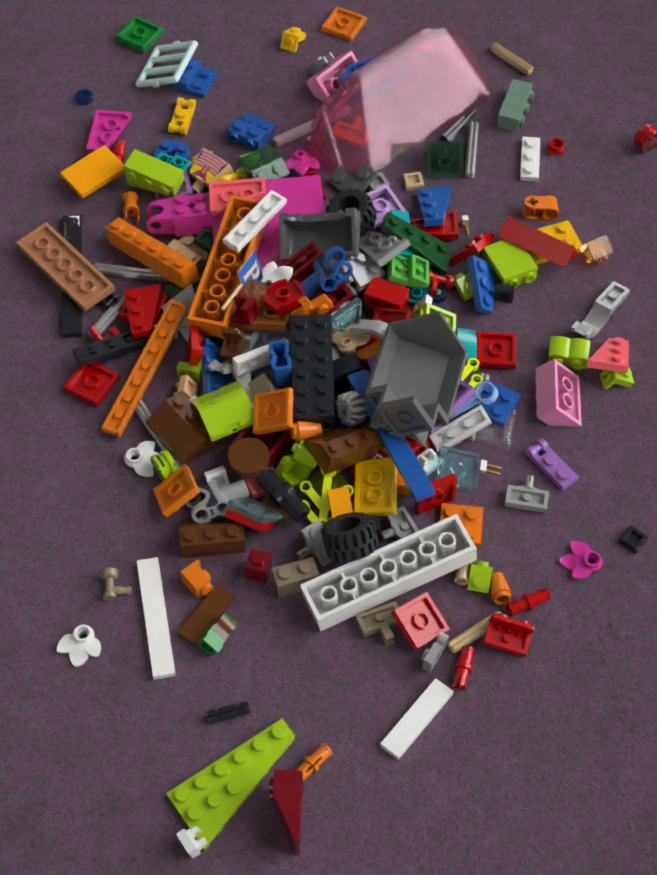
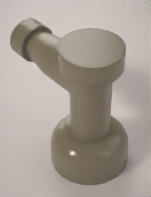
(109, 575)

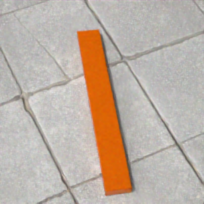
(145, 368)

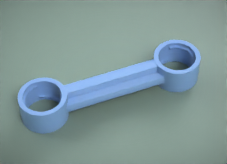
(476, 399)

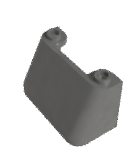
(324, 229)

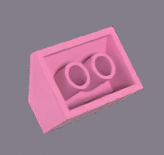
(328, 78)
(558, 395)

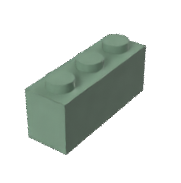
(515, 105)

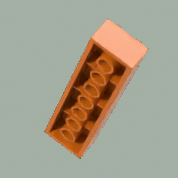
(220, 273)

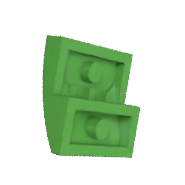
(409, 272)

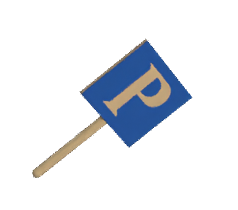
(248, 271)

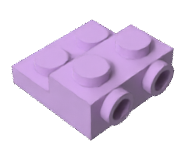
(383, 202)

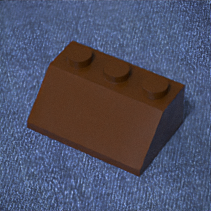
(181, 428)
(343, 447)
(211, 538)

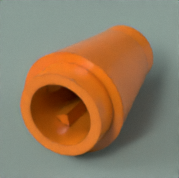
(304, 430)
(500, 589)

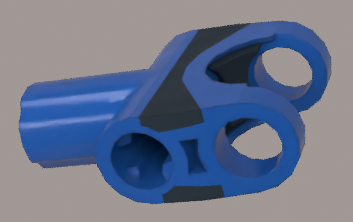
(326, 273)

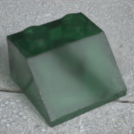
(444, 158)
(264, 164)

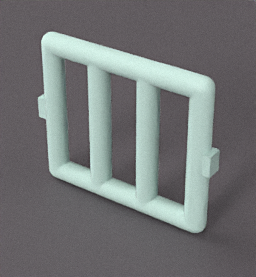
(155, 59)

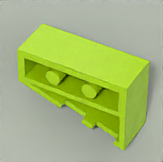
(153, 174)

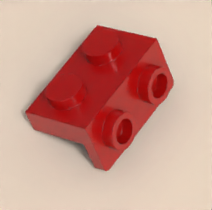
(508, 634)

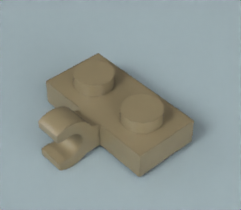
(378, 620)

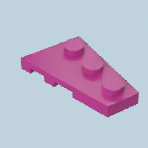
(106, 128)

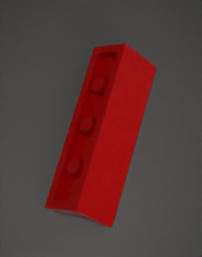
(537, 242)

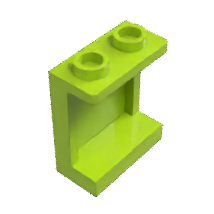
(510, 263)

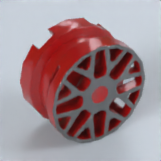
(646, 138)

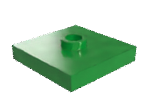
(139, 34)

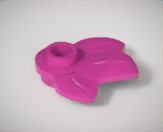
(301, 162)
(579, 560)

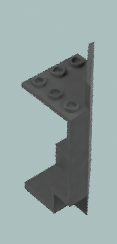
(416, 376)

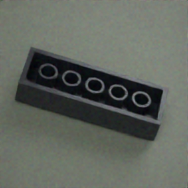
(313, 369)

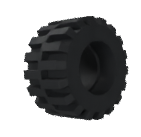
(358, 200)
(350, 537)

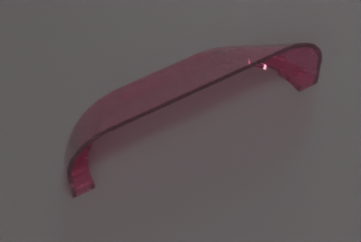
(397, 101)

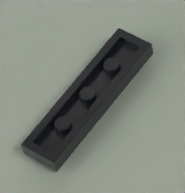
(108, 348)

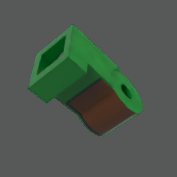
(216, 634)

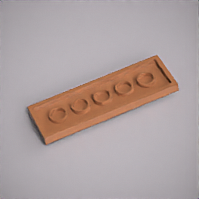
(66, 266)

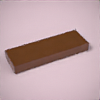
(205, 614)

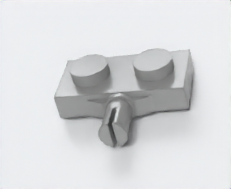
(527, 497)
(400, 525)
(314, 544)

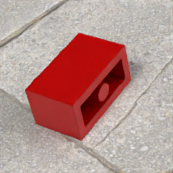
(386, 294)

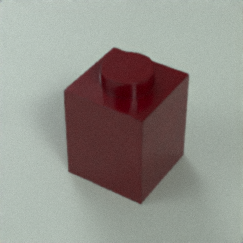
(258, 565)

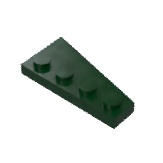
(423, 243)

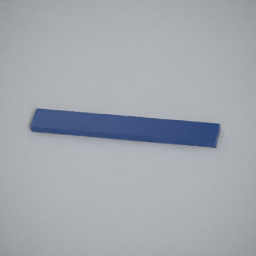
(397, 448)

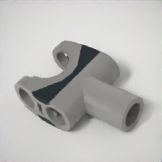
(215, 498)

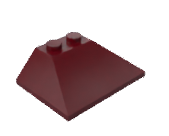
(302, 269)

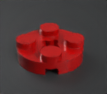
(279, 303)

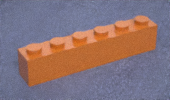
(152, 253)

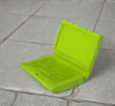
(225, 410)

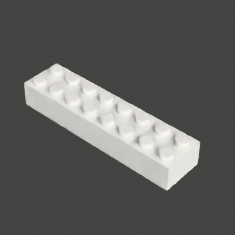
(388, 572)

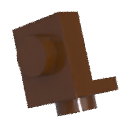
(233, 343)

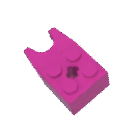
(181, 215)

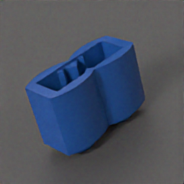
(280, 363)

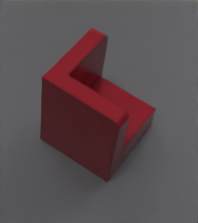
(246, 310)

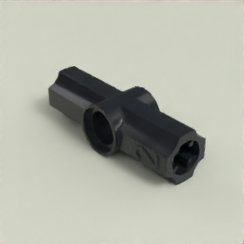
(283, 495)

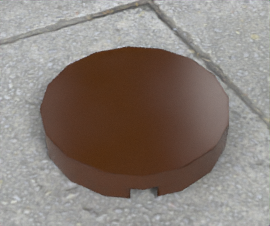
(248, 456)

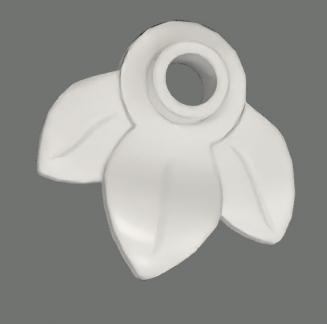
(272, 273)
(142, 465)
(79, 648)

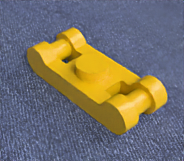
(182, 117)

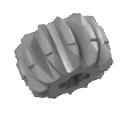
(351, 408)

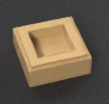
(413, 181)

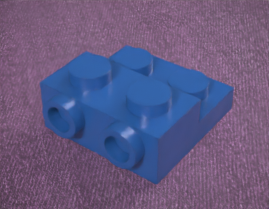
(195, 79)
(251, 131)

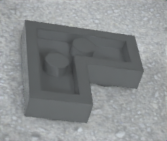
(360, 179)

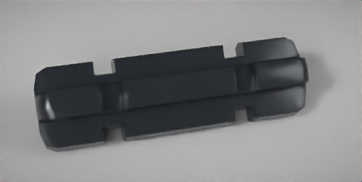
(227, 712)

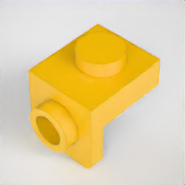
(291, 38)

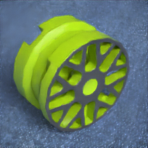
(163, 464)

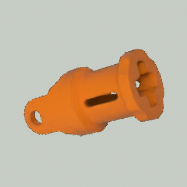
(130, 205)

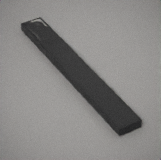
(70, 309)

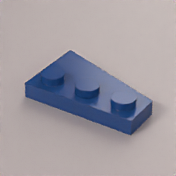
(433, 204)
(482, 282)
(212, 379)

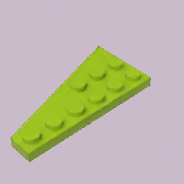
(223, 787)

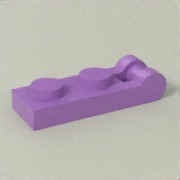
(551, 464)

